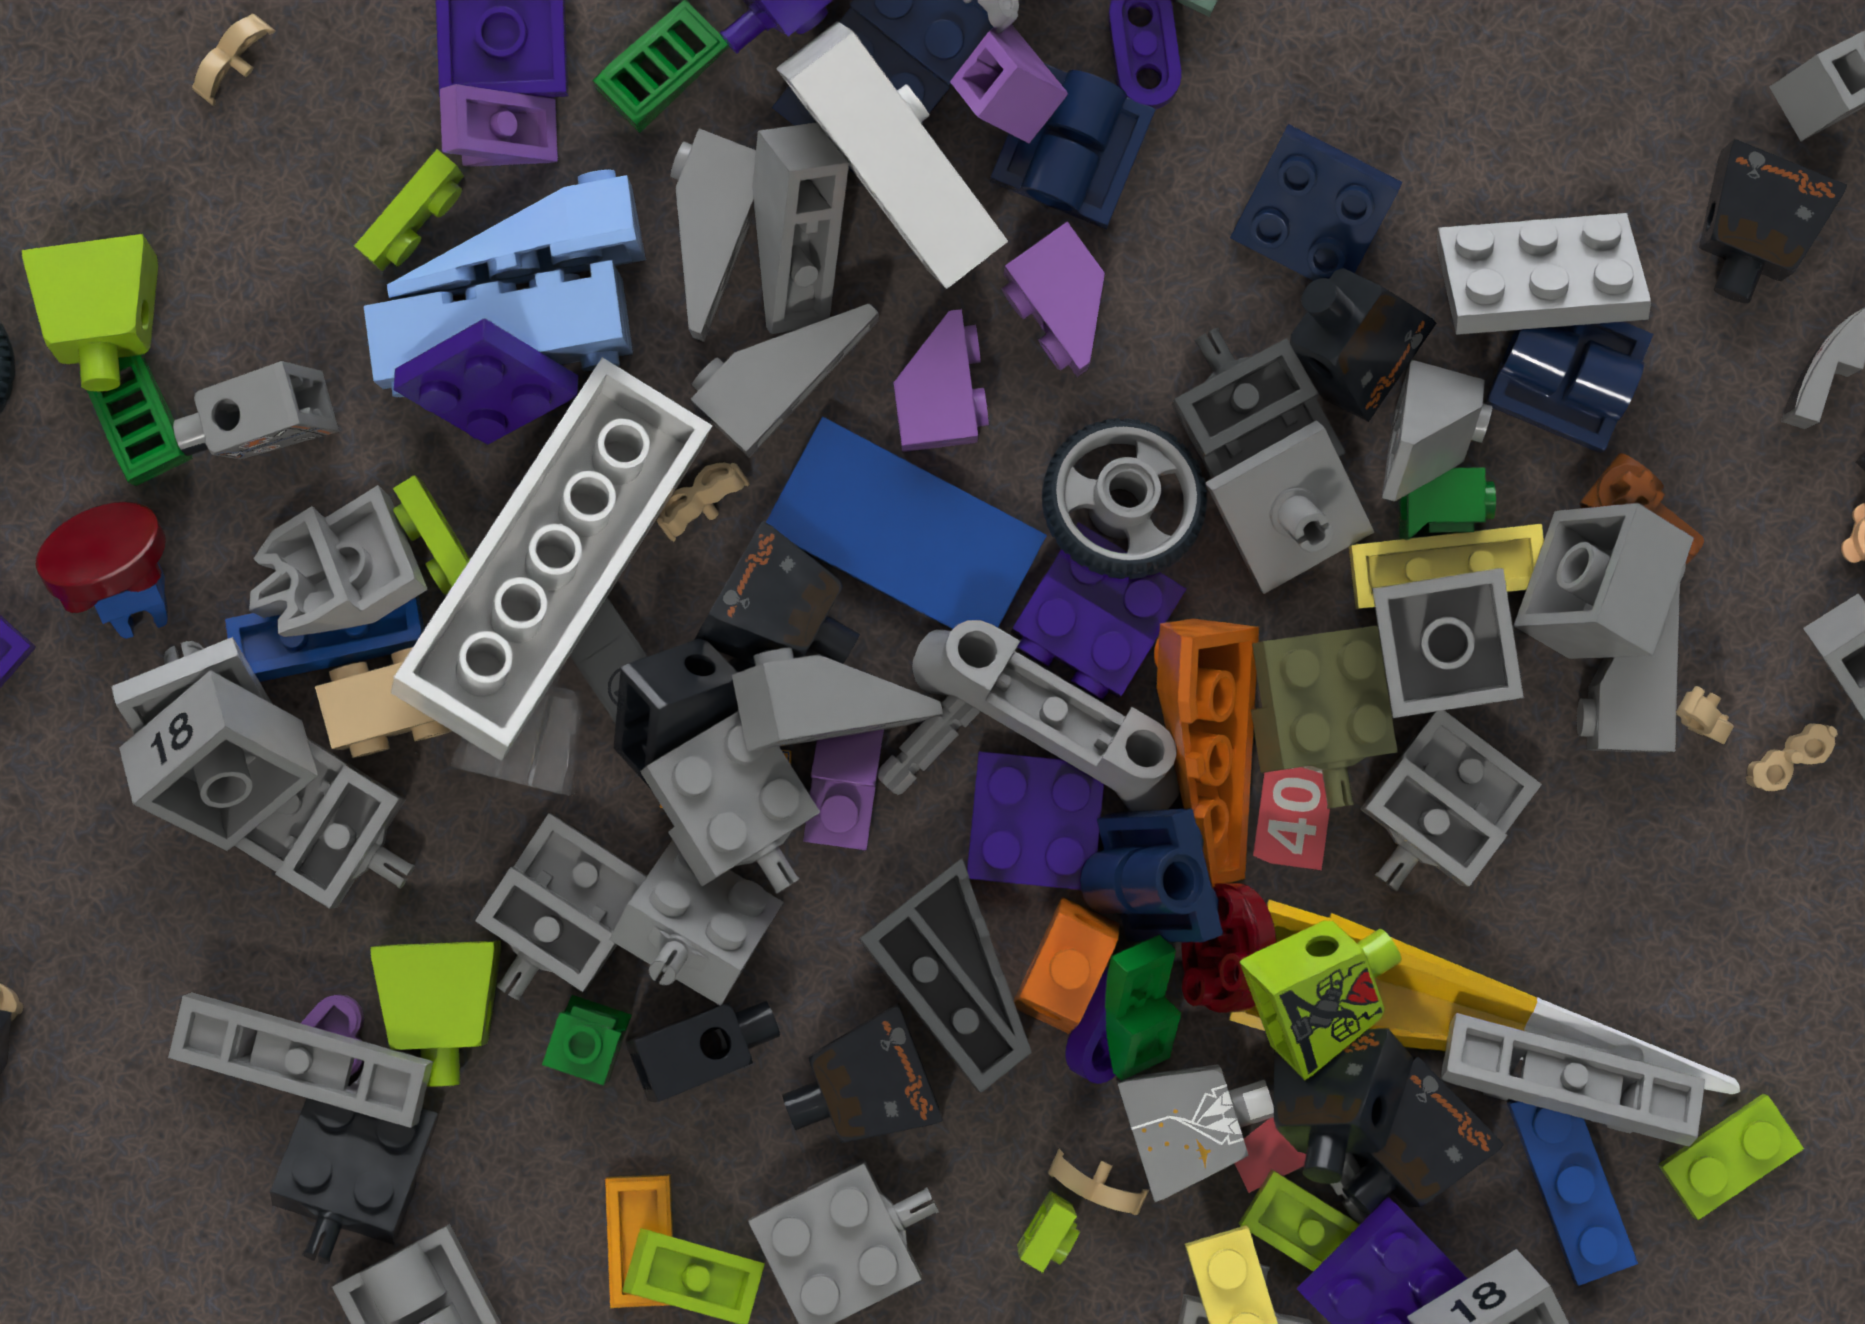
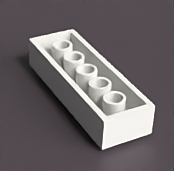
(550, 559)

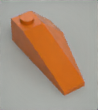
(1206, 706)

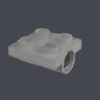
(418, 1286)

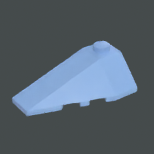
(559, 232)

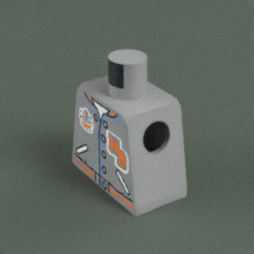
(258, 413)

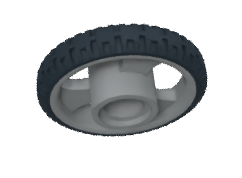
(1156, 456)

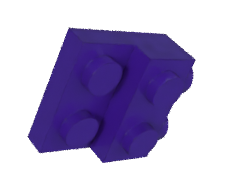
(1095, 621)

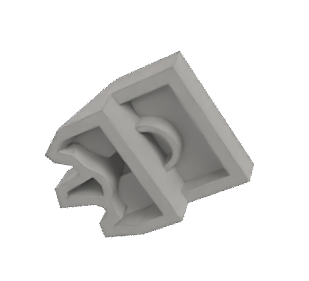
(337, 568)

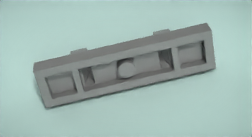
(299, 1059)
(1573, 1080)

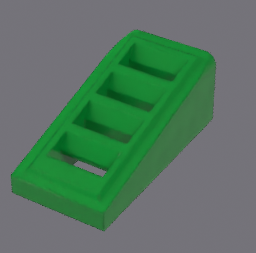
(660, 97)
(156, 461)

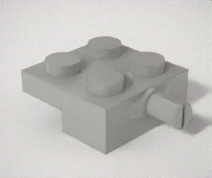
(1447, 802)
(730, 803)
(330, 832)
(560, 906)
(695, 930)
(840, 1245)

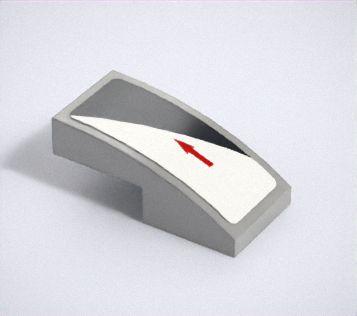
(1840, 354)

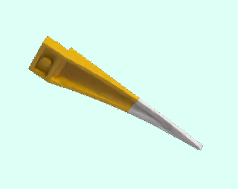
(1428, 991)

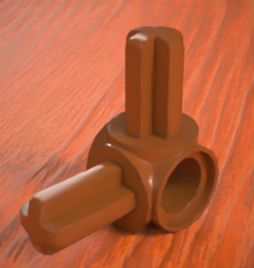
(1631, 483)

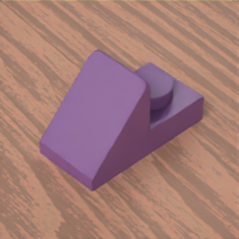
(497, 126)
(844, 789)

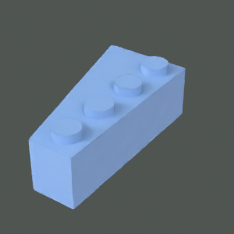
(556, 316)

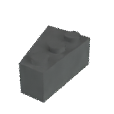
(950, 976)

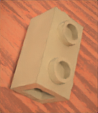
(364, 713)

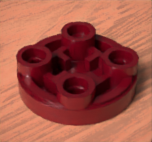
(101, 554)
(1213, 967)

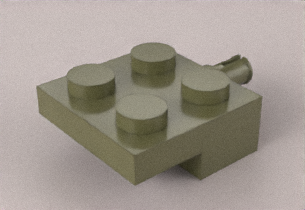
(1323, 705)

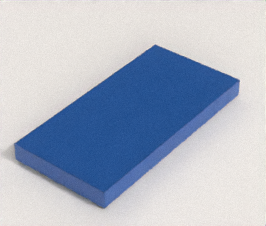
(903, 529)

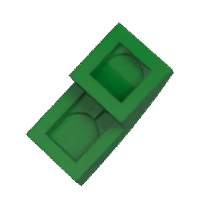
(1138, 1015)

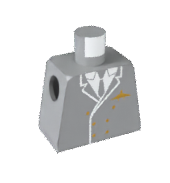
(1190, 1123)

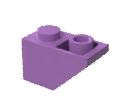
(1009, 84)
(1062, 291)
(936, 389)

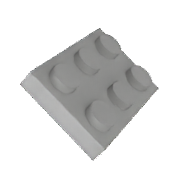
(1542, 273)

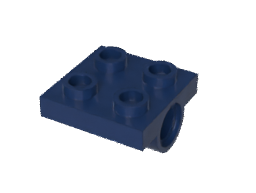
(1080, 152)
(1315, 207)
(1571, 378)
(1153, 876)

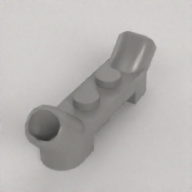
(1118, 750)

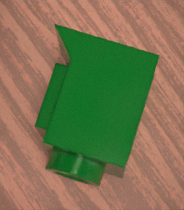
(1448, 504)
(587, 1040)

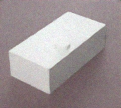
(892, 153)

